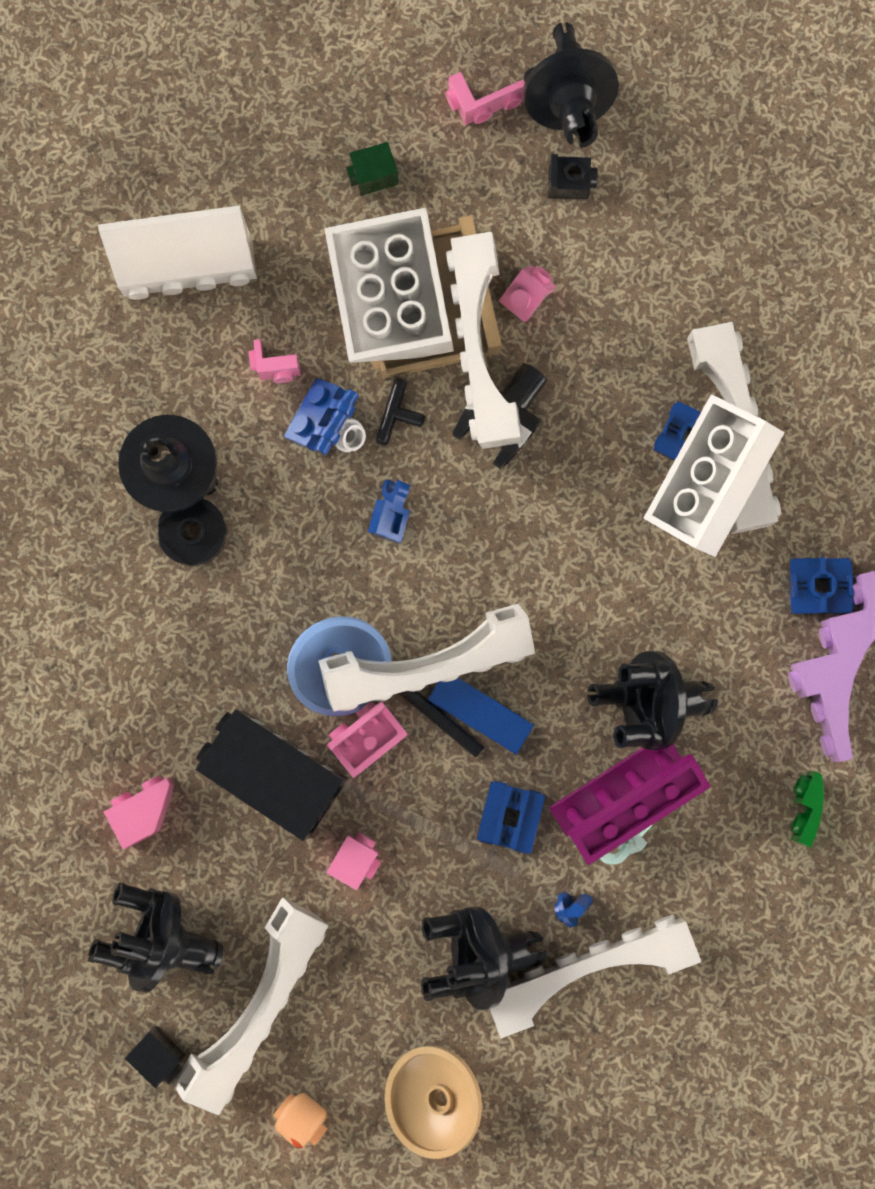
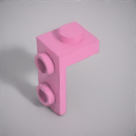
(481, 110)

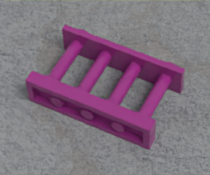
(628, 799)

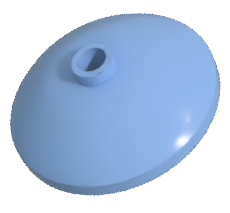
(321, 641)

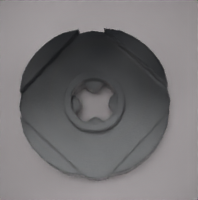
(193, 551)

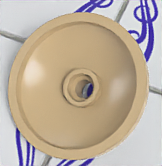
(417, 1107)

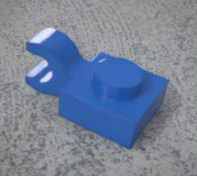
(388, 515)

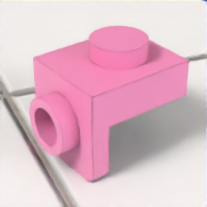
(527, 292)
(278, 368)

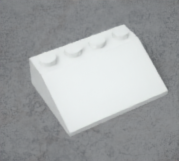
(180, 252)
(389, 288)

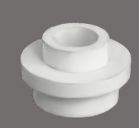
(355, 437)

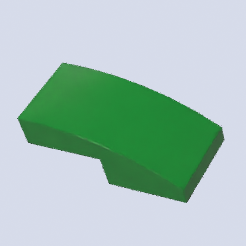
(810, 795)

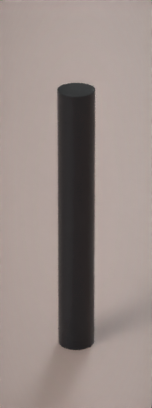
(443, 722)

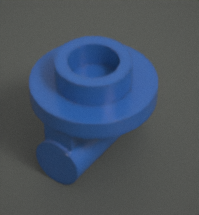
(569, 911)

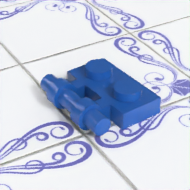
(321, 416)

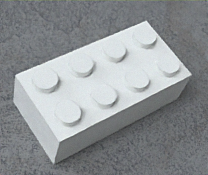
(713, 475)

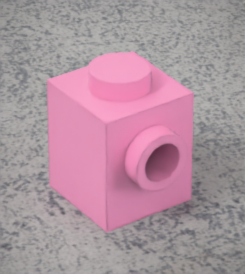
(355, 860)

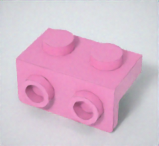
(366, 738)

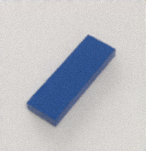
(482, 713)

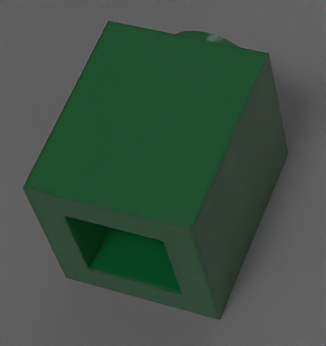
(372, 169)

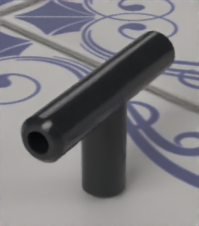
(395, 412)

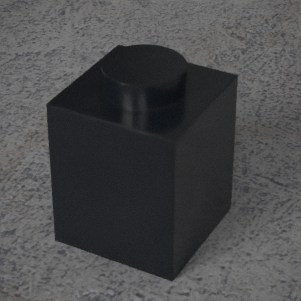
(156, 1058)

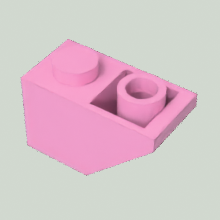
(142, 814)

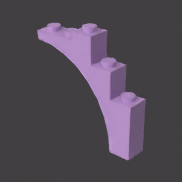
(833, 675)

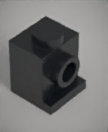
(564, 186)

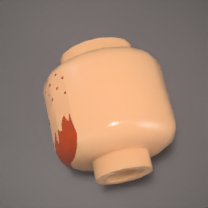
(301, 1120)

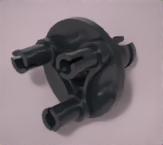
(571, 88)
(178, 478)
(652, 701)
(157, 942)
(479, 957)

